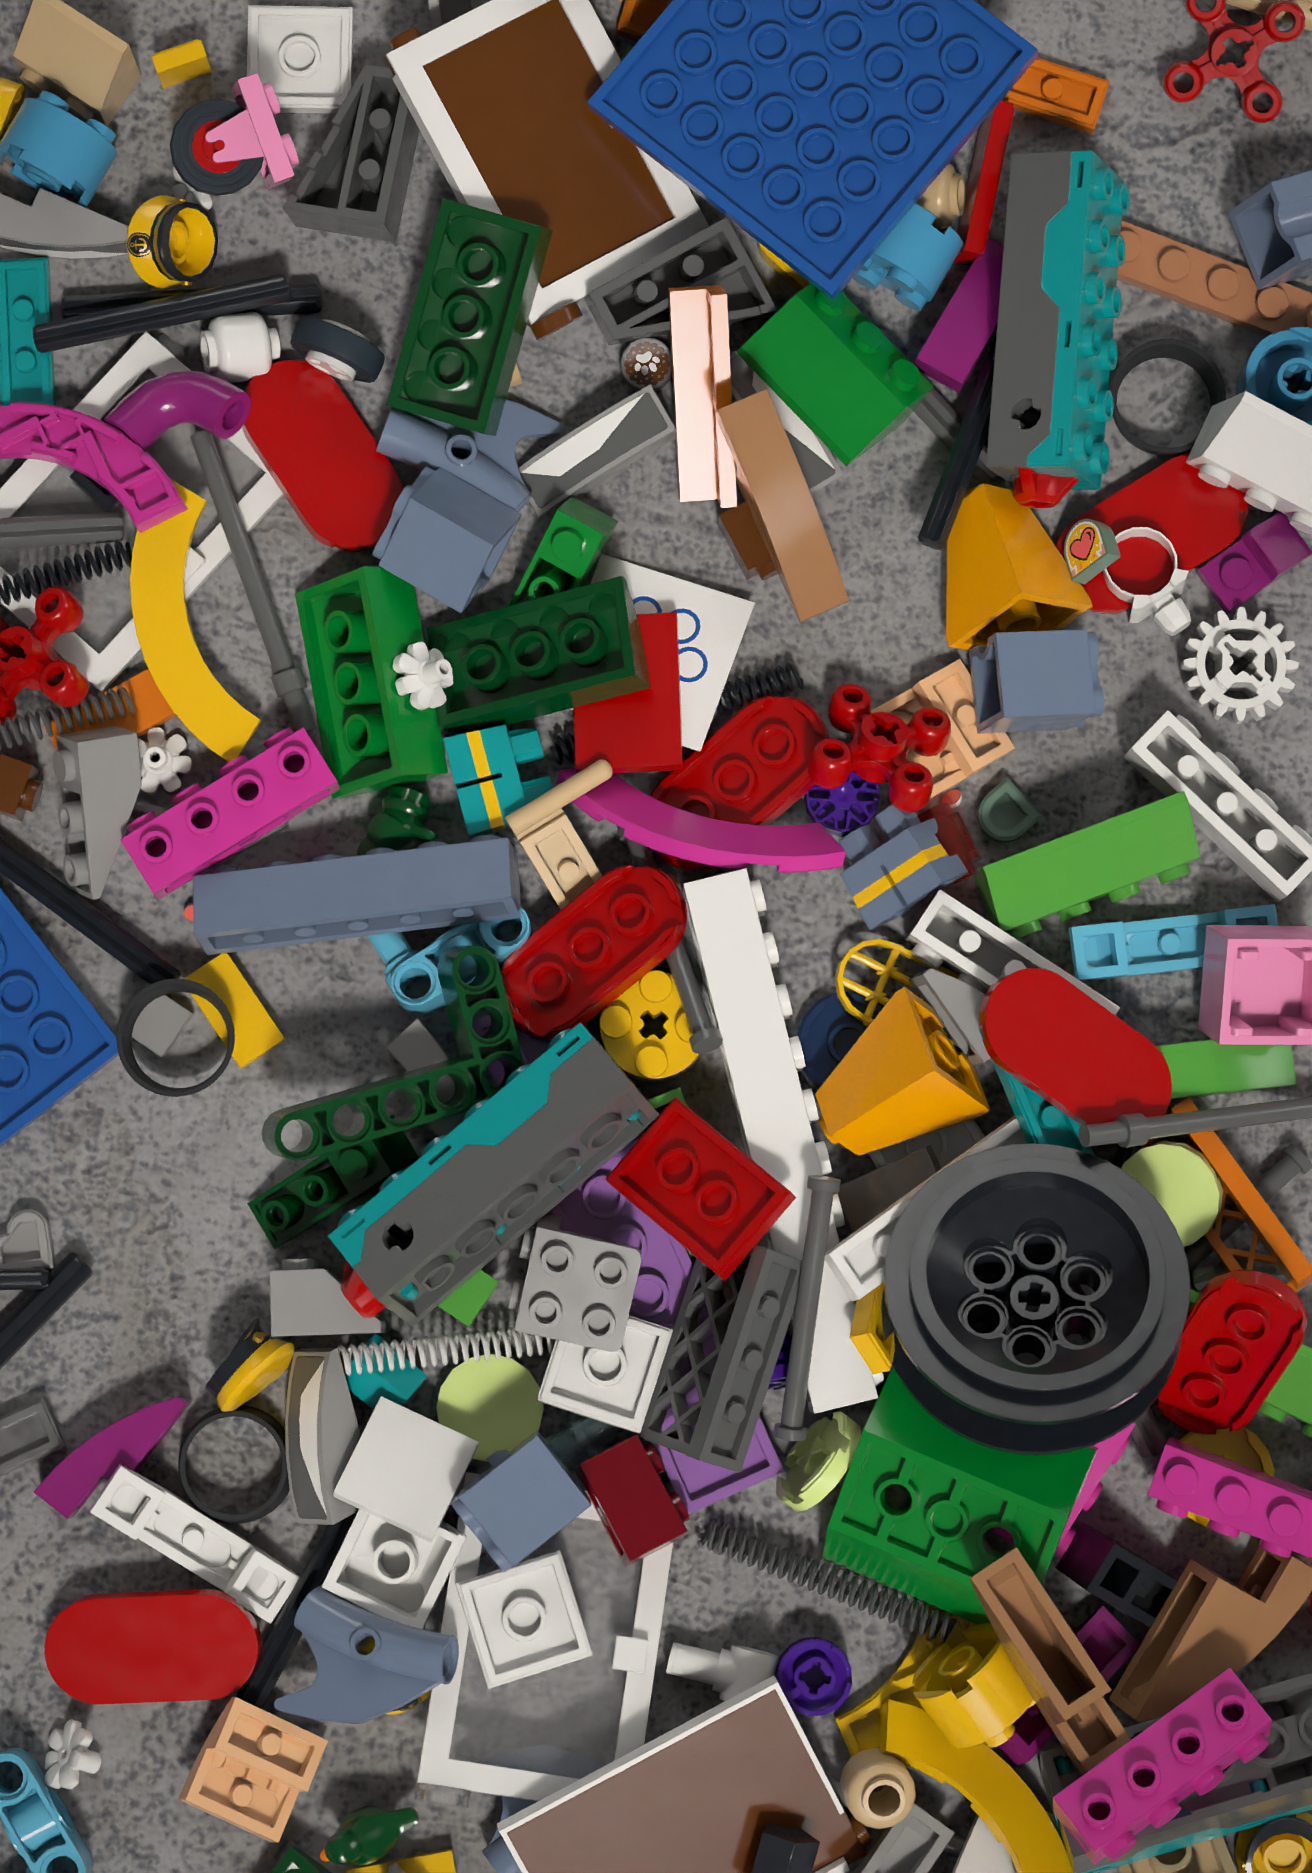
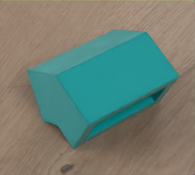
(393, 1385)

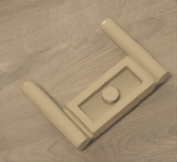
(552, 840)

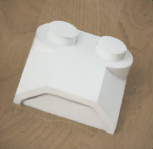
(393, 1569)

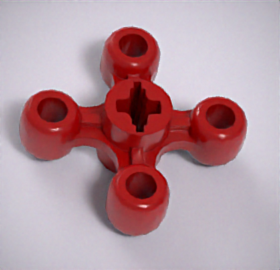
(1247, 73)
(29, 657)
(880, 747)

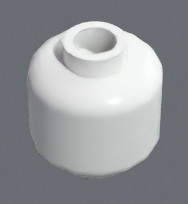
(239, 346)

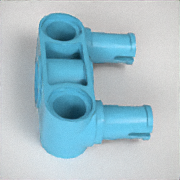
(406, 964)
(39, 1819)

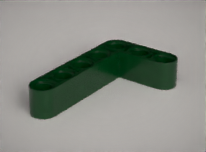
(417, 1085)

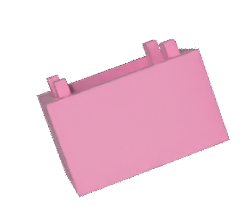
(1257, 985)

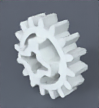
(1225, 650)

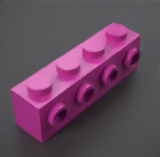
(230, 812)
(1234, 1498)
(1163, 1767)

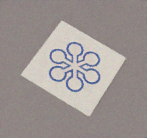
(708, 632)

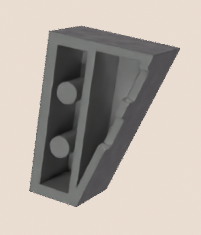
(363, 166)
(638, 301)

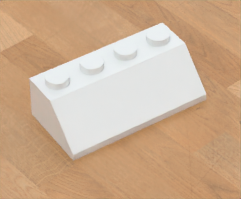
(1260, 454)

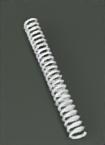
(411, 1347)

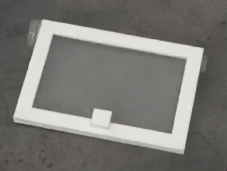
(107, 634)
(562, 1721)

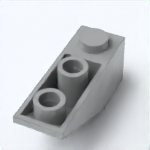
(98, 793)

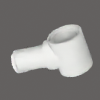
(727, 1671)

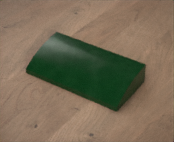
(469, 317)
(540, 657)

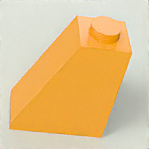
(1004, 572)
(899, 1081)

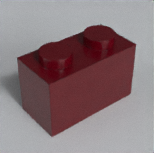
(633, 1500)

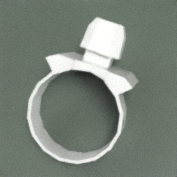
(1170, 612)

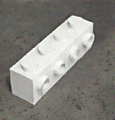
(1223, 805)
(978, 949)

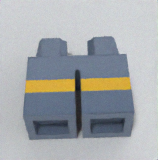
(899, 873)

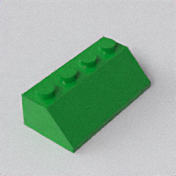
(350, 642)

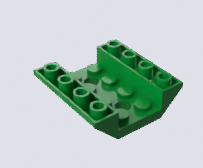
(956, 1498)

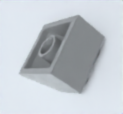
(311, 1303)

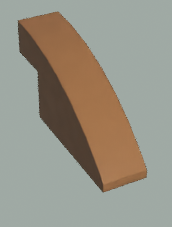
(782, 505)
(1210, 1628)
(1050, 1661)

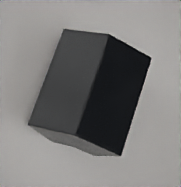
(785, 1850)

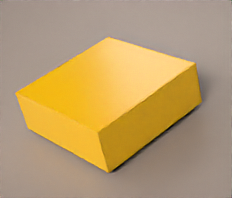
(181, 63)

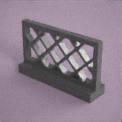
(740, 1364)

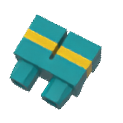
(490, 756)

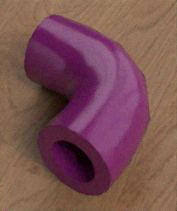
(180, 399)

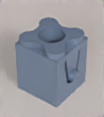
(1277, 230)
(446, 537)
(1036, 681)
(520, 1501)

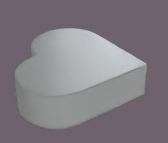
(27, 1242)

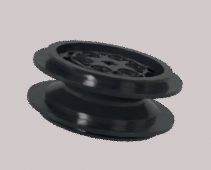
(1097, 1233)

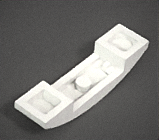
(195, 1542)

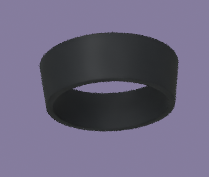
(1174, 350)
(133, 1010)
(276, 1431)

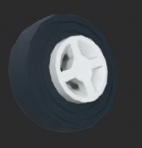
(337, 350)

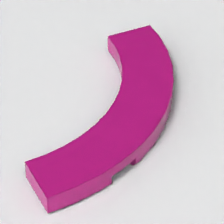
(95, 451)
(707, 839)

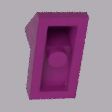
(1254, 562)

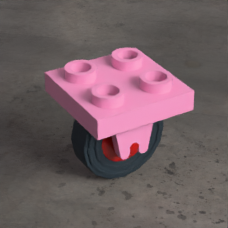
(226, 143)

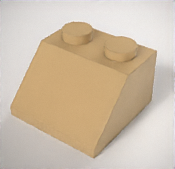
(75, 61)

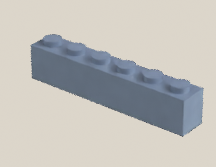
(356, 895)

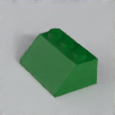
(835, 371)

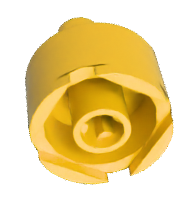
(648, 1057)
(972, 1690)

